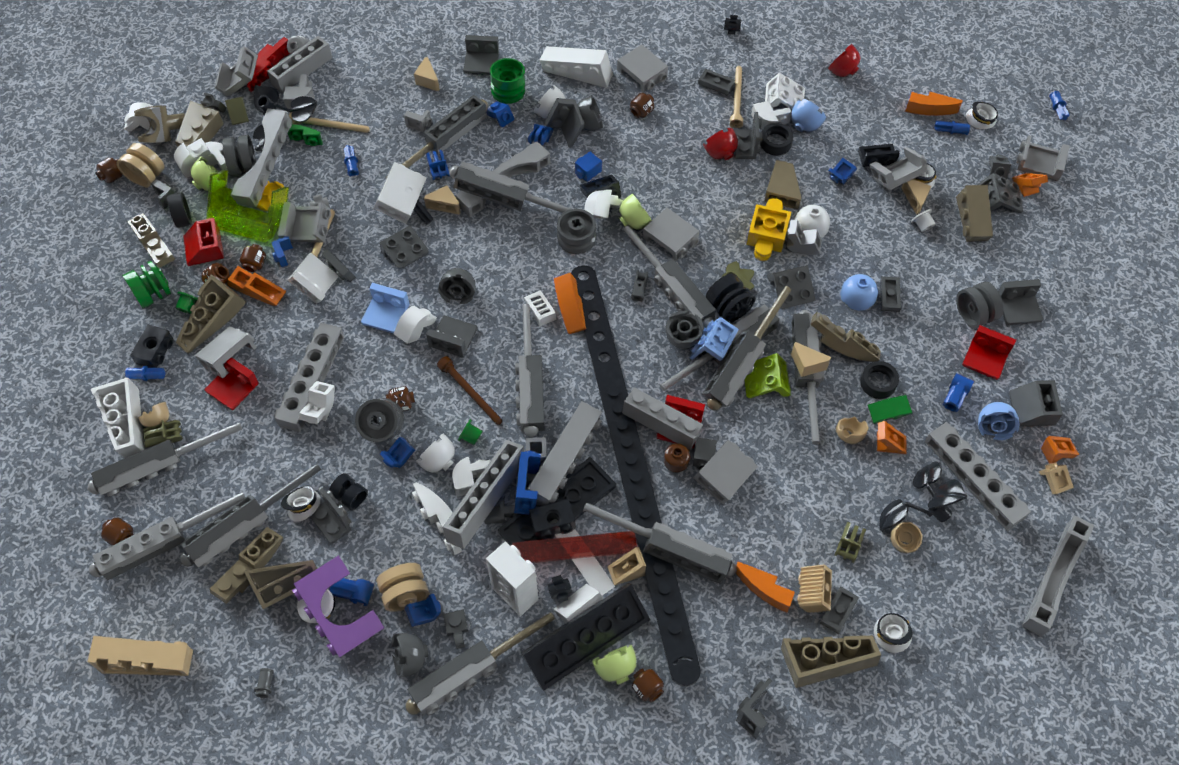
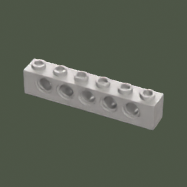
(325, 334)
(979, 486)

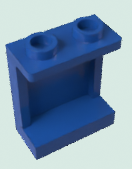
(526, 499)

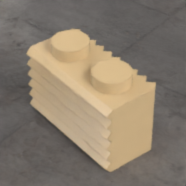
(815, 588)

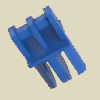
(540, 134)
(438, 167)

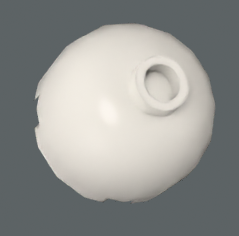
(548, 101)
(814, 217)
(437, 455)

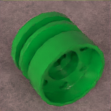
(507, 80)
(147, 284)

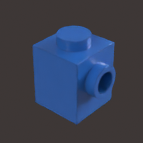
(588, 166)

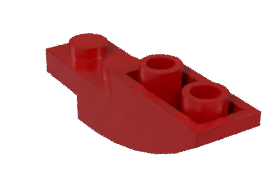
(266, 59)

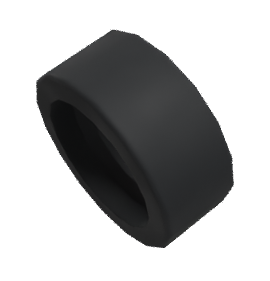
(776, 149)
(179, 210)
(876, 392)

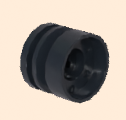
(730, 297)

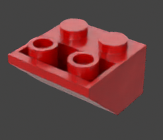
(203, 242)

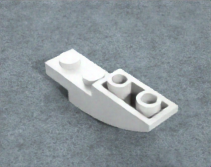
(434, 510)

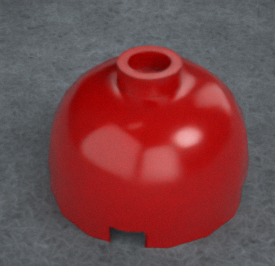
(846, 62)
(722, 144)

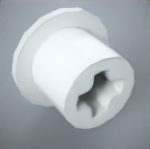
(924, 220)

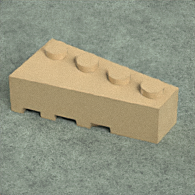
(139, 656)

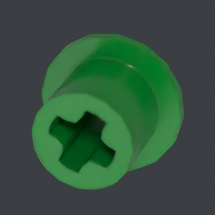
(185, 302)
(470, 433)

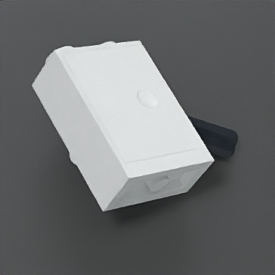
(401, 195)

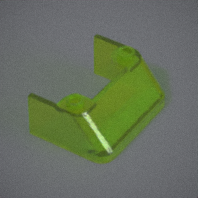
(241, 219)

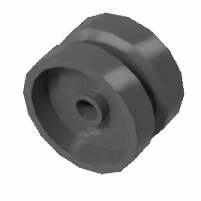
(238, 154)
(576, 231)
(979, 304)
(368, 419)

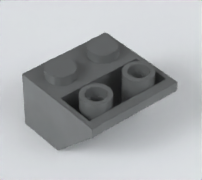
(1037, 403)

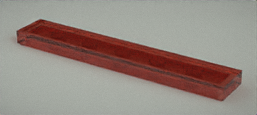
(577, 546)

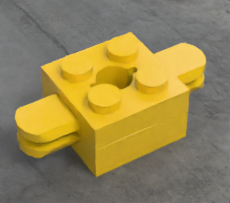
(768, 229)

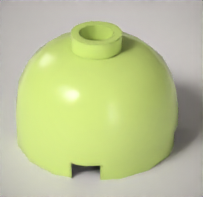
(201, 173)
(633, 213)
(616, 664)

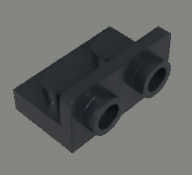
(605, 183)

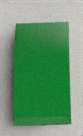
(310, 136)
(890, 408)

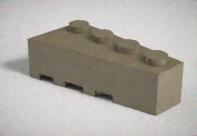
(828, 658)

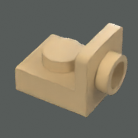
(1057, 477)

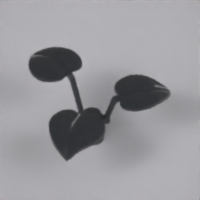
(267, 98)
(947, 494)

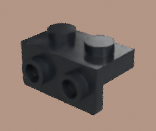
(882, 154)

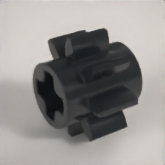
(732, 24)
(559, 588)

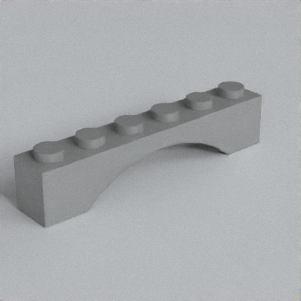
(529, 160)
(250, 186)
(1048, 596)

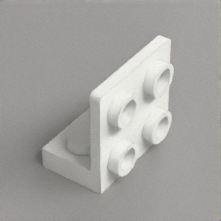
(783, 90)
(313, 278)

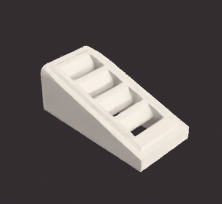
(545, 318)

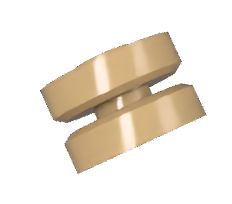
(140, 165)
(402, 586)

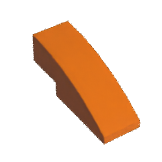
(933, 104)
(255, 286)
(570, 303)
(764, 586)

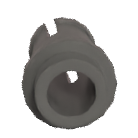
(264, 683)

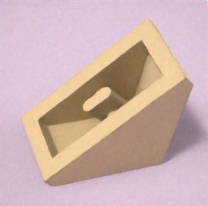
(426, 76)
(916, 193)
(442, 200)
(809, 360)
(628, 567)

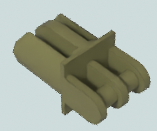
(162, 433)
(849, 543)

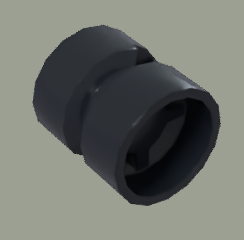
(348, 491)

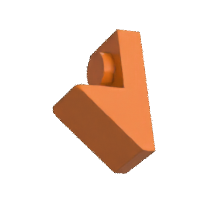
(1030, 182)
(890, 439)
(1058, 448)

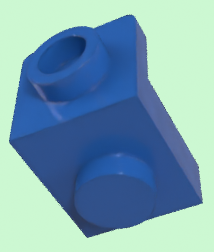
(501, 112)
(842, 171)
(280, 246)
(398, 453)
(423, 611)

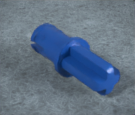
(1059, 105)
(952, 127)
(351, 161)
(145, 373)

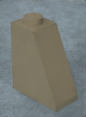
(784, 185)

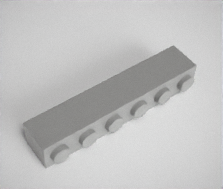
(564, 453)
(483, 495)

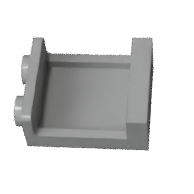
(643, 67)
(235, 77)
(1042, 159)
(901, 170)
(304, 223)
(672, 233)
(223, 348)
(725, 472)

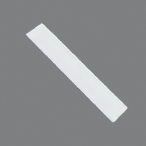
(590, 568)

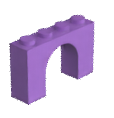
(341, 637)

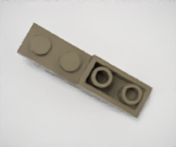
(151, 240)
(850, 344)
(253, 556)

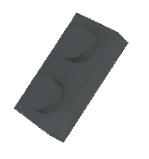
(716, 82)
(342, 271)
(890, 294)
(840, 610)

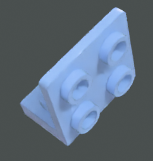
(385, 308)
(715, 339)

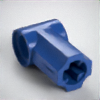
(958, 390)
(355, 591)

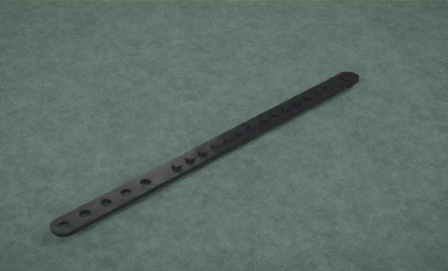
(637, 486)

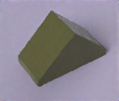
(237, 110)

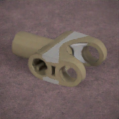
(159, 123)

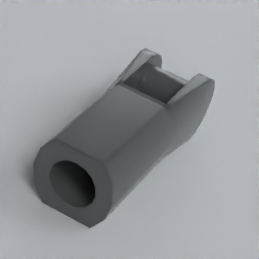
(639, 286)

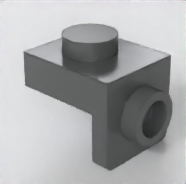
(999, 165)
(163, 191)

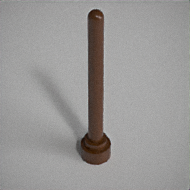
(446, 365)

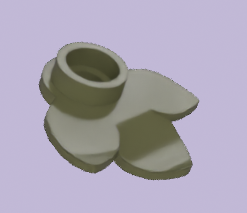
(744, 275)

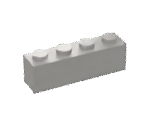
(302, 61)
(662, 418)

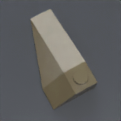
(213, 309)

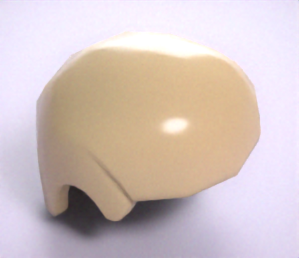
(154, 418)
(857, 428)
(907, 533)

